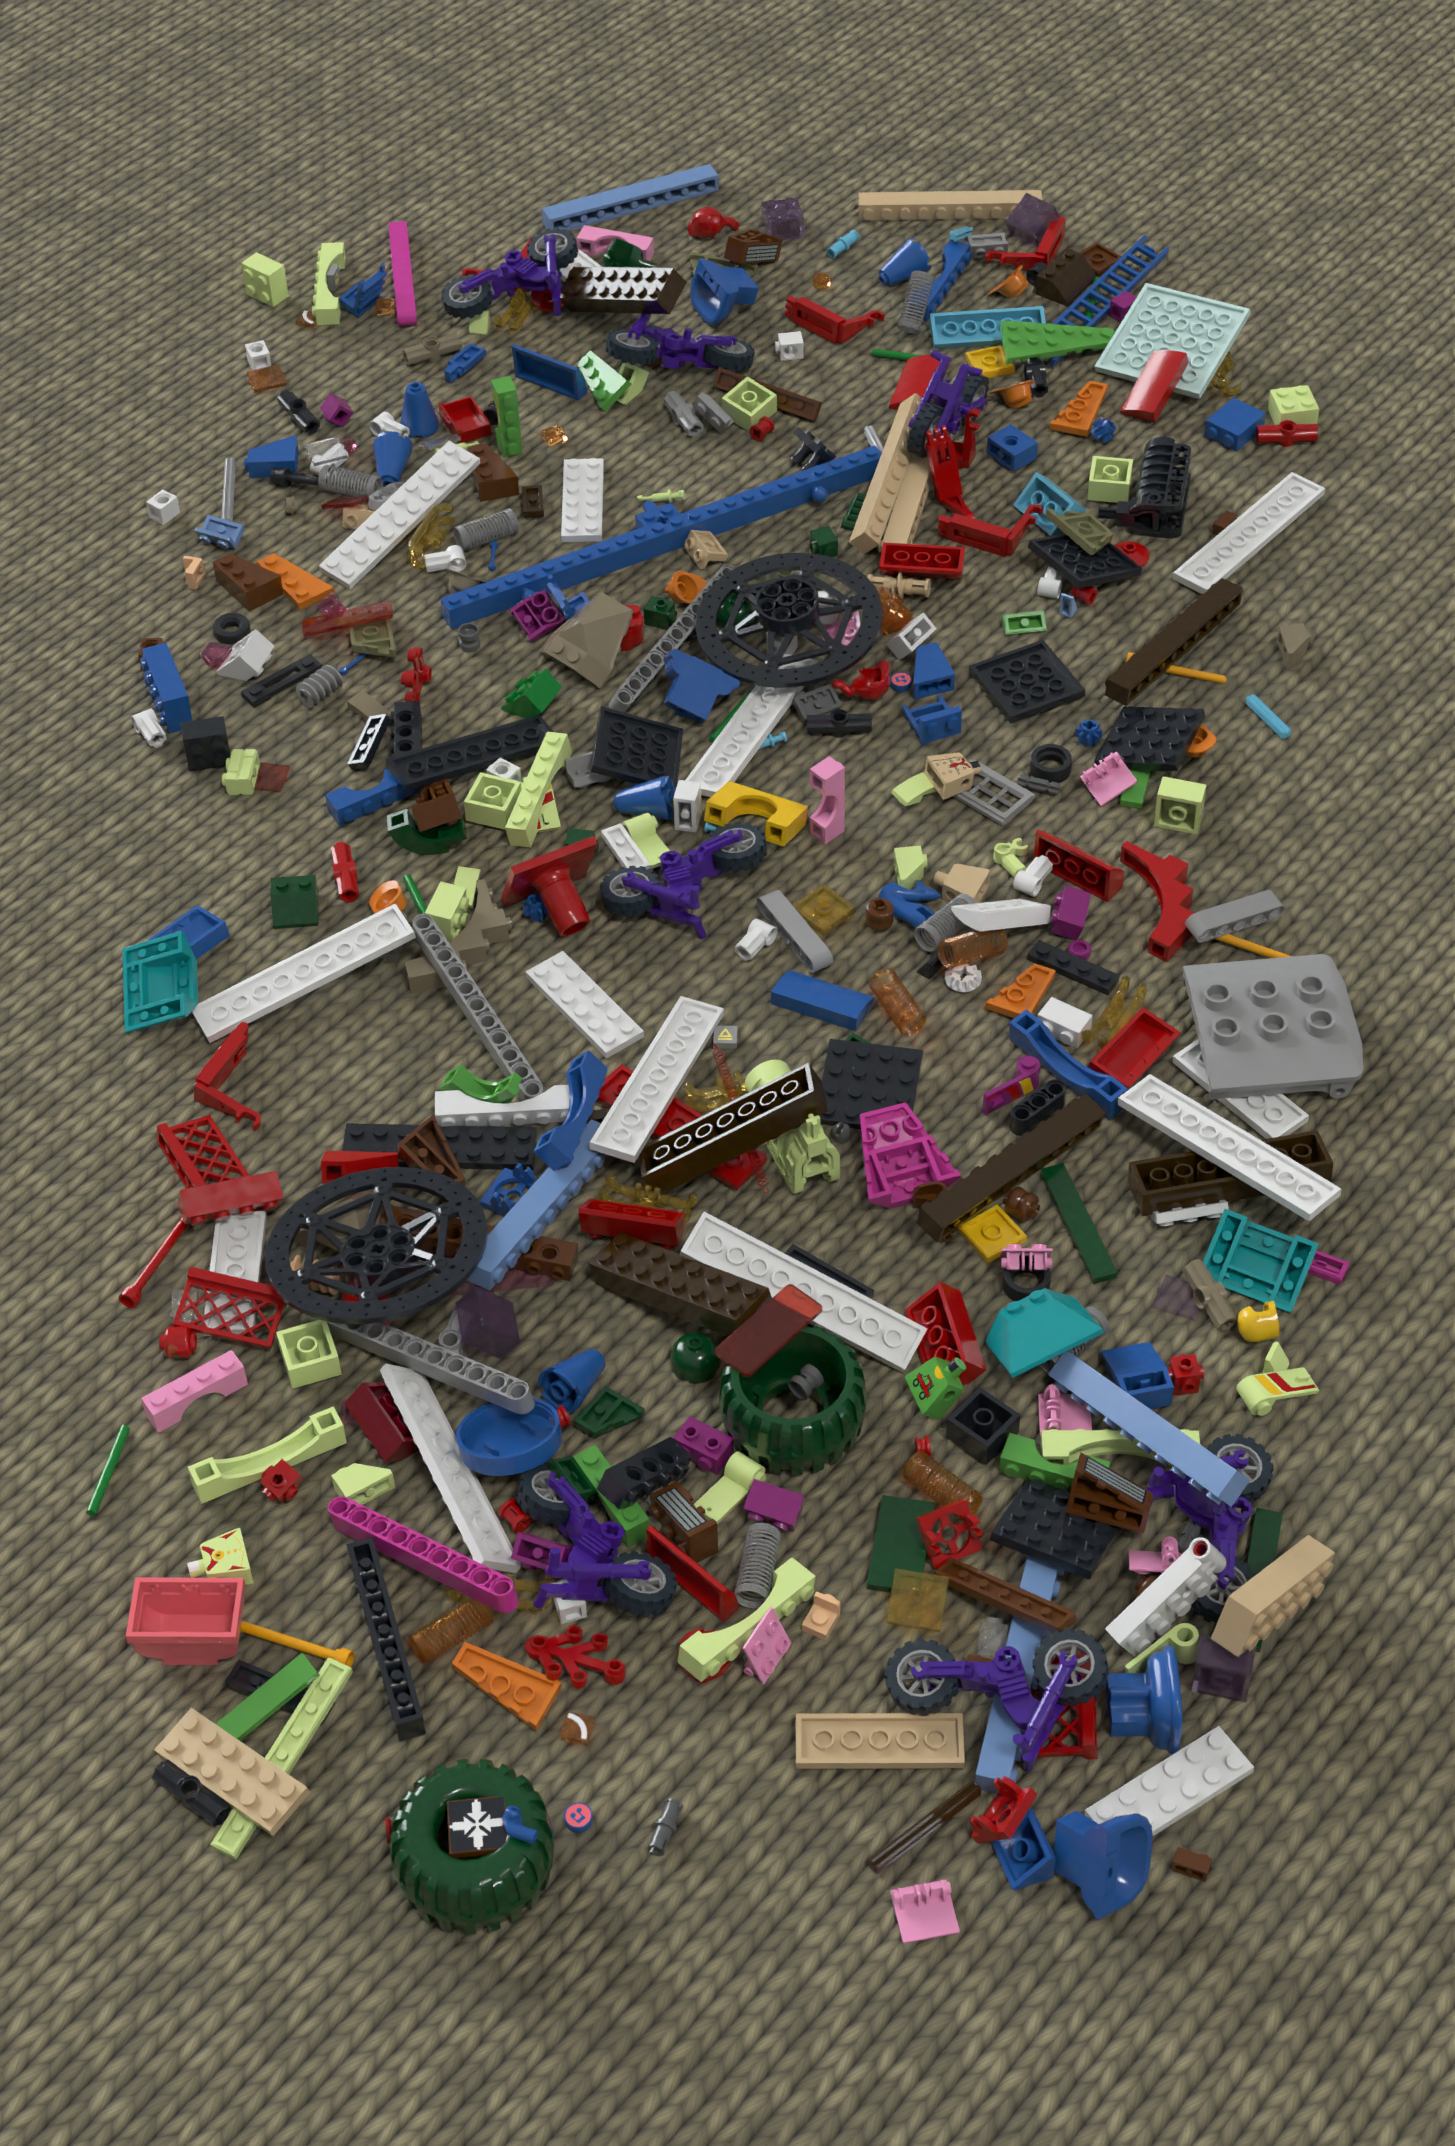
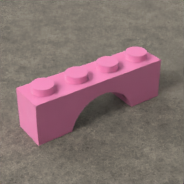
(595, 241)
(829, 780)
(167, 1404)

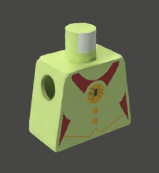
(223, 1558)

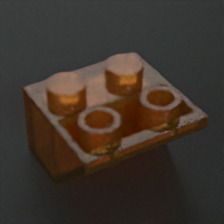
(894, 613)

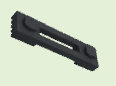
(258, 694)

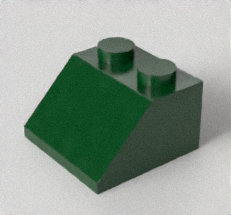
(294, 901)

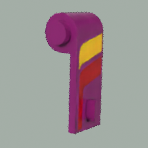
(1025, 1082)

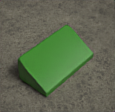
(1024, 623)

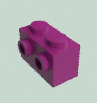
(1070, 912)
(707, 1445)
(773, 1505)
(534, 1551)

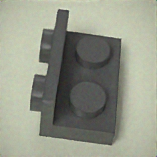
(816, 702)

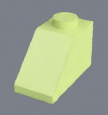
(635, 376)
(909, 865)
(362, 1482)

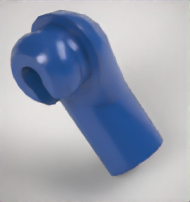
(515, 1827)

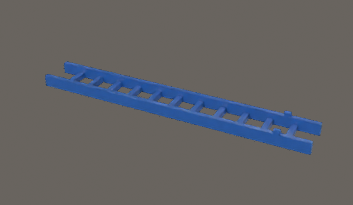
(1100, 283)

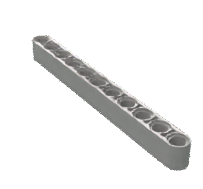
(653, 662)
(475, 1006)
(438, 1363)

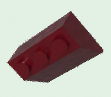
(381, 1421)

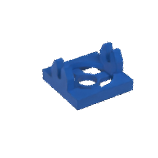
(492, 1199)

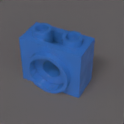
(1012, 448)

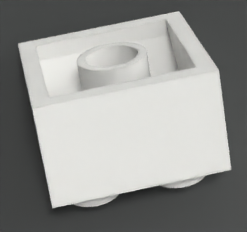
(247, 657)

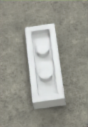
(624, 847)
(1189, 1214)

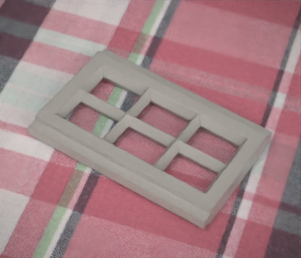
(1006, 785)

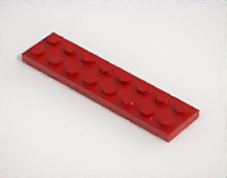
(678, 1114)

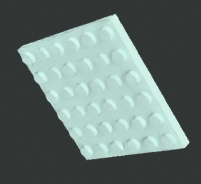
(1175, 322)

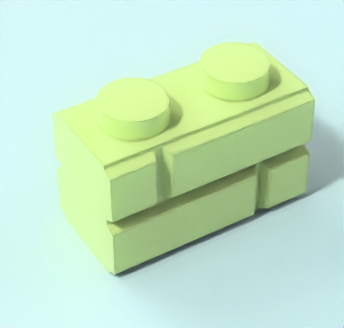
(241, 772)

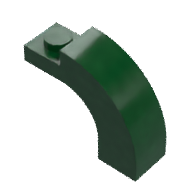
(428, 842)

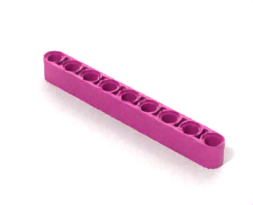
(402, 273)
(424, 1554)

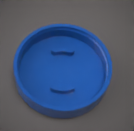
(507, 1442)

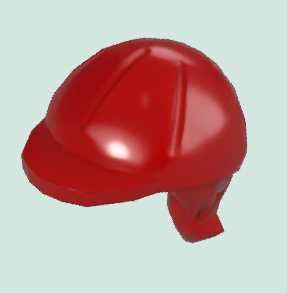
(709, 222)
(869, 685)

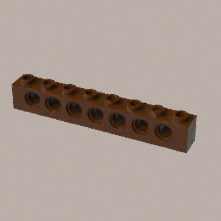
(544, 1256)

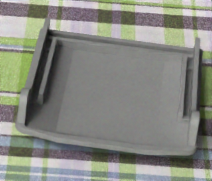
(1275, 1026)

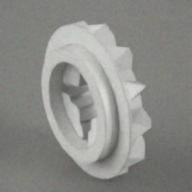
(969, 983)

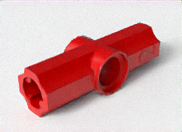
(1287, 433)
(345, 872)

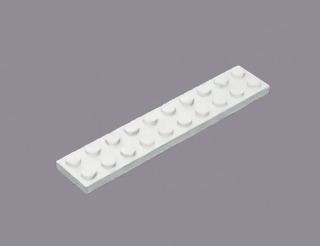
(399, 515)
(1249, 533)
(744, 734)
(303, 972)
(656, 1079)
(1230, 1147)
(844, 1311)
(454, 1479)

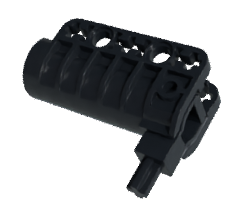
(1156, 496)

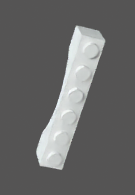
(458, 1109)

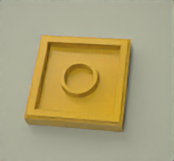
(990, 360)
(991, 1232)

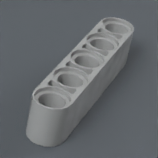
(1234, 916)
(795, 931)

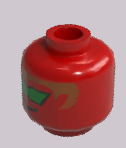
(178, 1342)

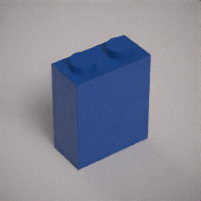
(1234, 424)

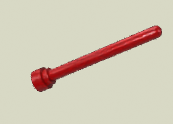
(132, 1295)

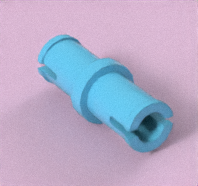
(842, 244)

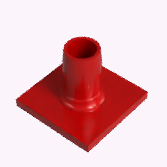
(554, 878)

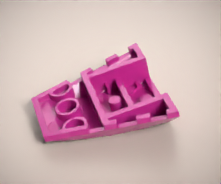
(900, 1156)

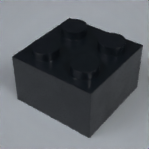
(205, 743)
(982, 1425)

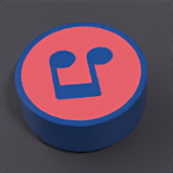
(901, 682)
(578, 1817)

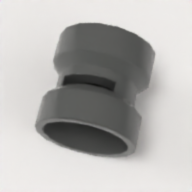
(469, 637)
(805, 1382)

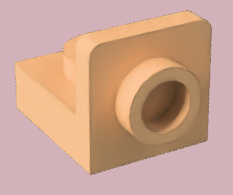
(194, 571)
(822, 1616)

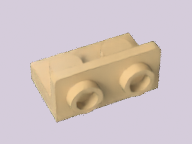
(356, 516)
(704, 547)

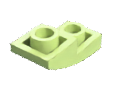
(913, 789)
(467, 878)

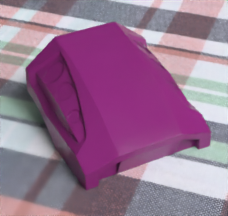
(538, 615)

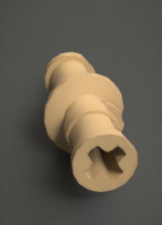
(902, 586)

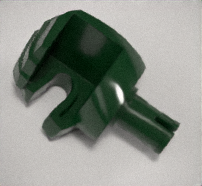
(624, 254)

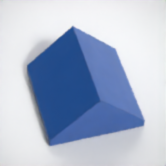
(1027, 1854)

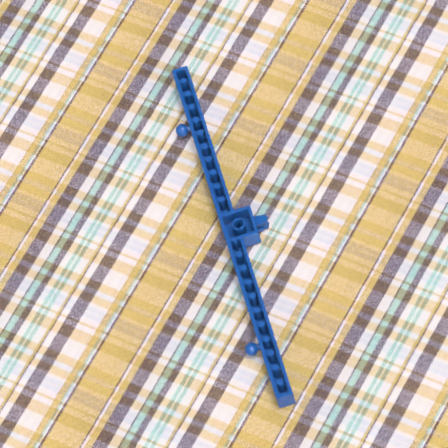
(660, 532)

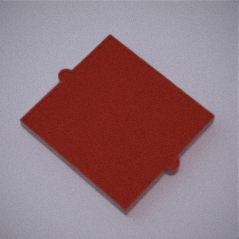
(344, 502)
(271, 777)

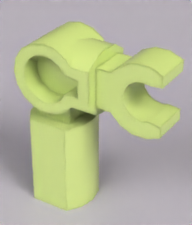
(1006, 855)

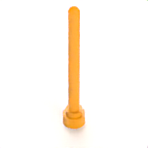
(1192, 673)
(1250, 946)
(341, 1655)

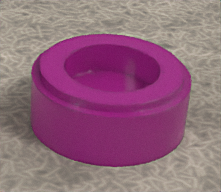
(1080, 949)

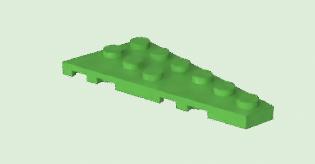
(1049, 340)

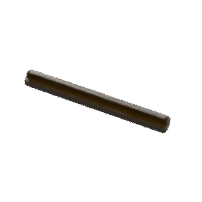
(924, 1827)

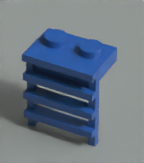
(364, 293)
(568, 607)
(939, 724)

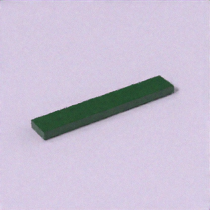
(1078, 1223)
(1264, 1543)

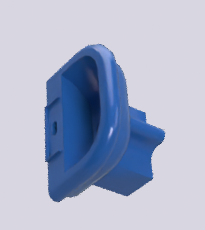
(718, 289)
(694, 685)
(1148, 1702)
(1105, 1858)

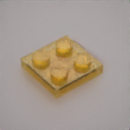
(824, 909)
(917, 1600)

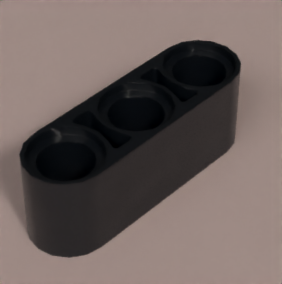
(1038, 1107)

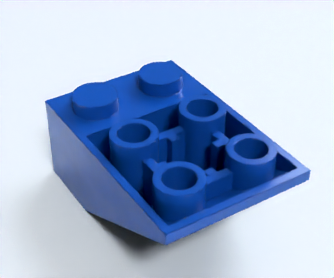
(1140, 1373)

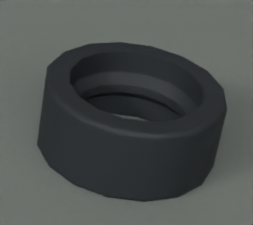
(1051, 752)
(1016, 1292)

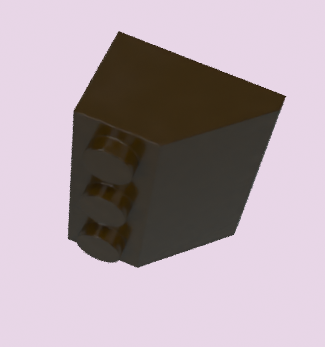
(1065, 278)

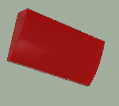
(914, 379)
(1155, 385)
(1135, 1048)
(692, 1576)

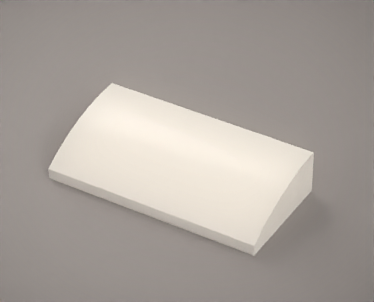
(1002, 914)

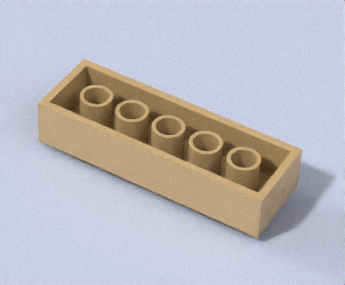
(1273, 1596)

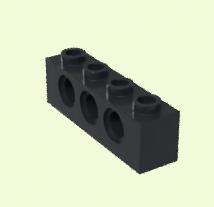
(406, 728)
(644, 1473)

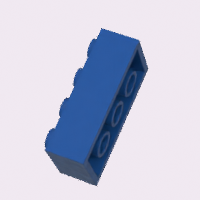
(165, 687)

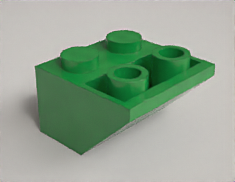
(532, 694)

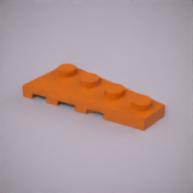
(1081, 411)
(297, 584)
(510, 1684)

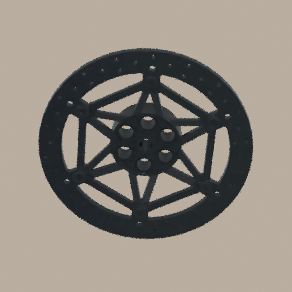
(789, 609)
(378, 1255)

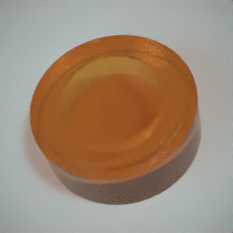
(821, 281)

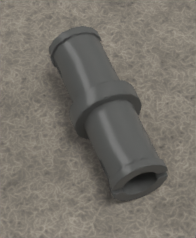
(665, 1827)

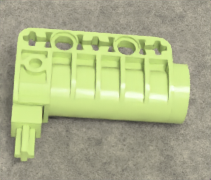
(800, 1150)

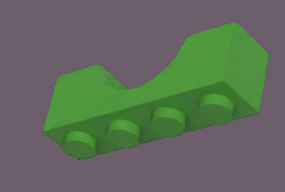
(506, 402)
(1023, 1461)
(630, 1516)

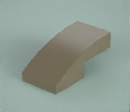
(366, 706)

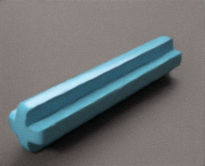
(960, 233)
(1268, 716)

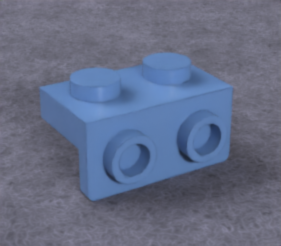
(220, 532)

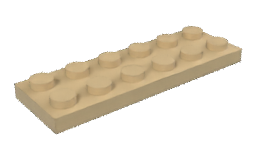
(879, 1741)
(233, 1771)

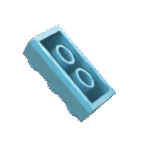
(1050, 496)

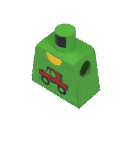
(936, 1385)

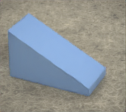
(1067, 605)

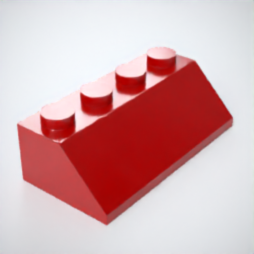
(922, 560)
(1079, 866)
(230, 1198)
(641, 1222)
(948, 1330)

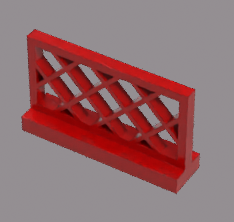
(182, 1161)
(231, 1287)
(1086, 1725)

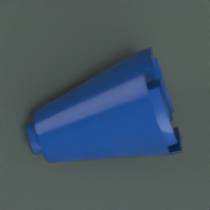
(907, 259)
(418, 412)
(391, 455)
(648, 797)
(571, 1379)

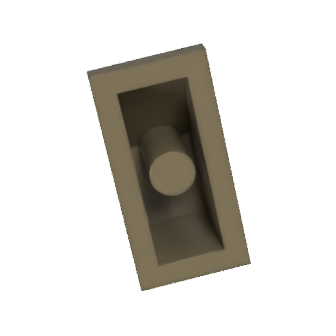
(1293, 643)

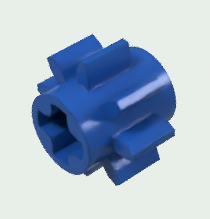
(1103, 430)
(1088, 733)
(534, 908)

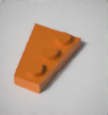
(1023, 993)

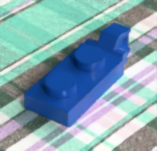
(463, 361)

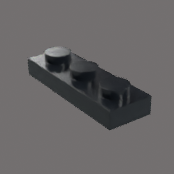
(369, 741)

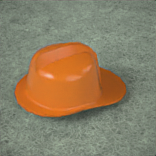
(1013, 285)
(1016, 395)
(684, 587)
(1202, 742)
(387, 895)

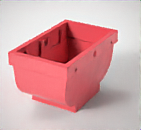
(186, 1619)

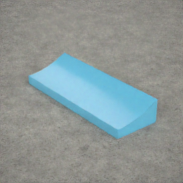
(977, 326)

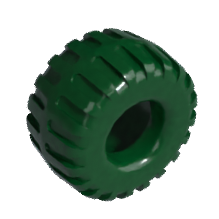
(801, 1441)
(475, 1890)

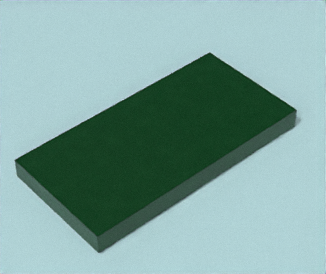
(897, 1541)

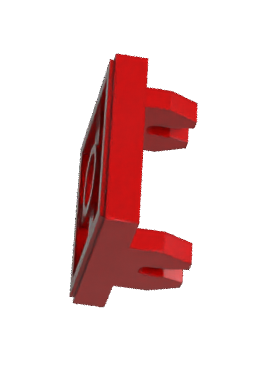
(930, 1539)
(1019, 1803)

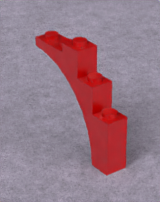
(1166, 880)

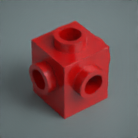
(1185, 1374)
(282, 1473)

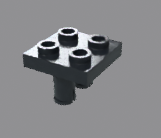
(810, 446)

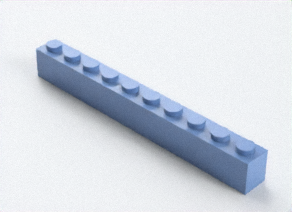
(631, 198)
(535, 1211)
(1149, 1428)
(998, 1748)

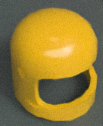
(1258, 1325)

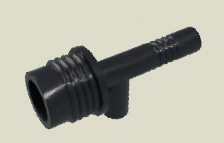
(285, 477)

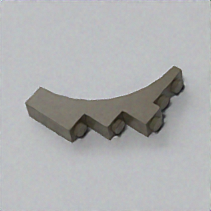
(485, 927)

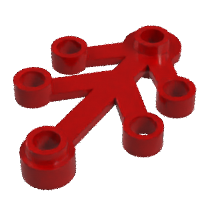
(418, 677)
(542, 1648)

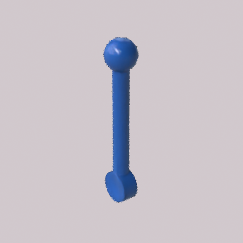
(493, 545)
(344, 670)

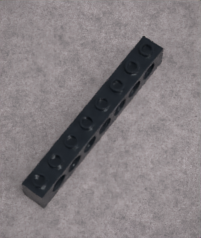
(386, 1639)

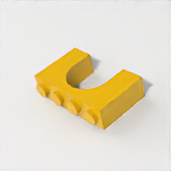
(784, 816)

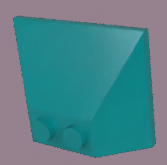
(159, 981)
(1259, 1260)
(1039, 1330)

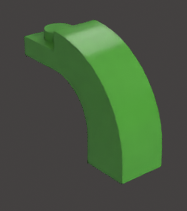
(482, 1090)

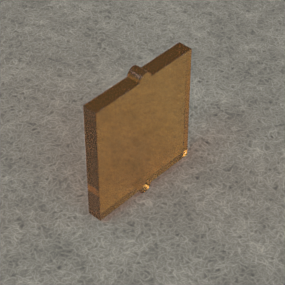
(266, 378)

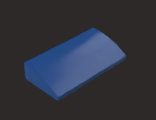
(548, 373)
(200, 928)
(821, 1000)

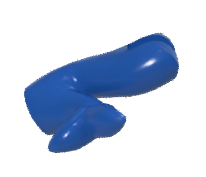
(902, 902)

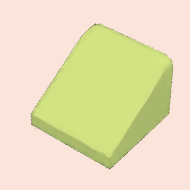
(480, 324)
(1275, 1359)

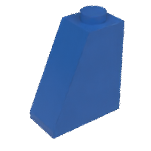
(273, 455)
(932, 672)

